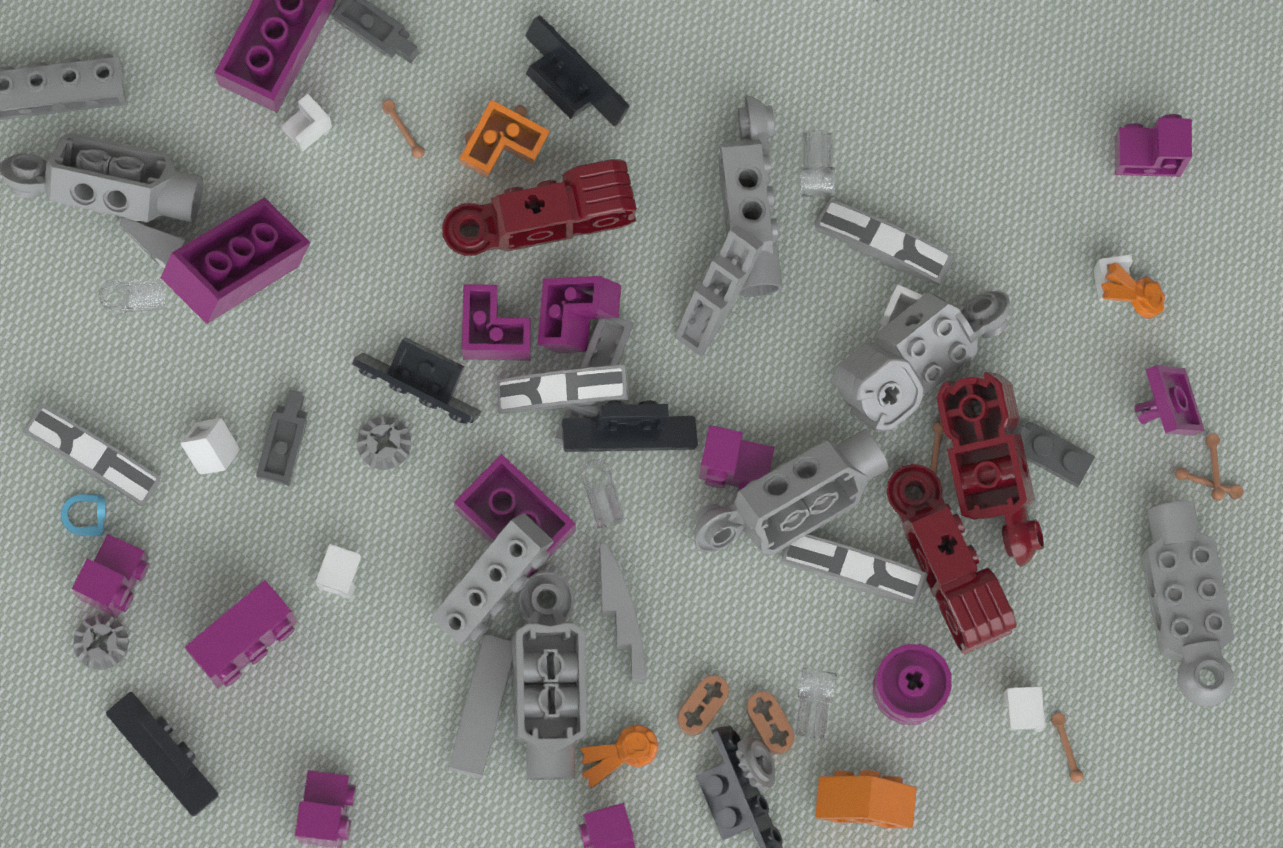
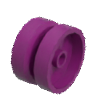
(919, 665)

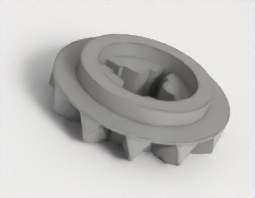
(388, 457)
(116, 643)
(756, 763)

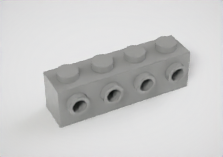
(61, 87)
(492, 579)

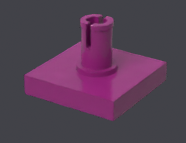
(1171, 402)

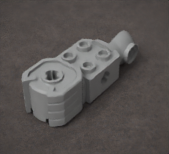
(915, 355)

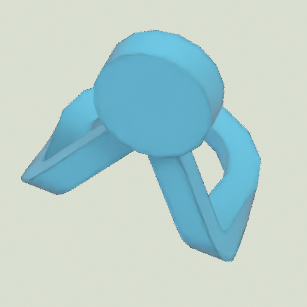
(101, 514)

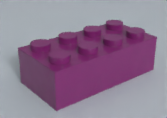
(271, 48)
(235, 260)

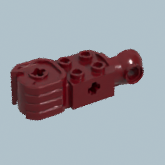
(586, 202)
(989, 459)
(967, 598)

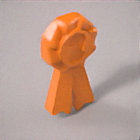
(1142, 293)
(634, 747)

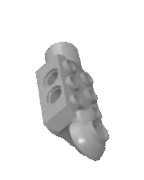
(748, 165)
(106, 179)
(794, 496)
(1188, 601)
(549, 680)

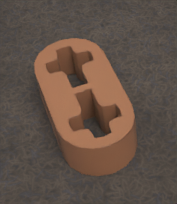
(696, 700)
(763, 727)

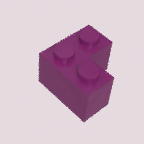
(1155, 150)
(570, 305)
(486, 334)
(733, 460)
(111, 576)
(324, 809)
(607, 828)

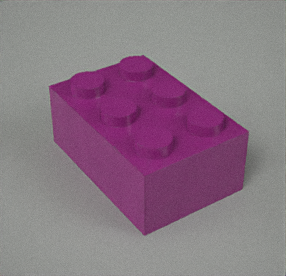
(506, 493)
(242, 635)

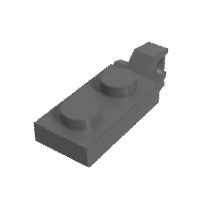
(375, 28)
(283, 441)
(1054, 453)

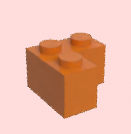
(499, 131)
(866, 799)

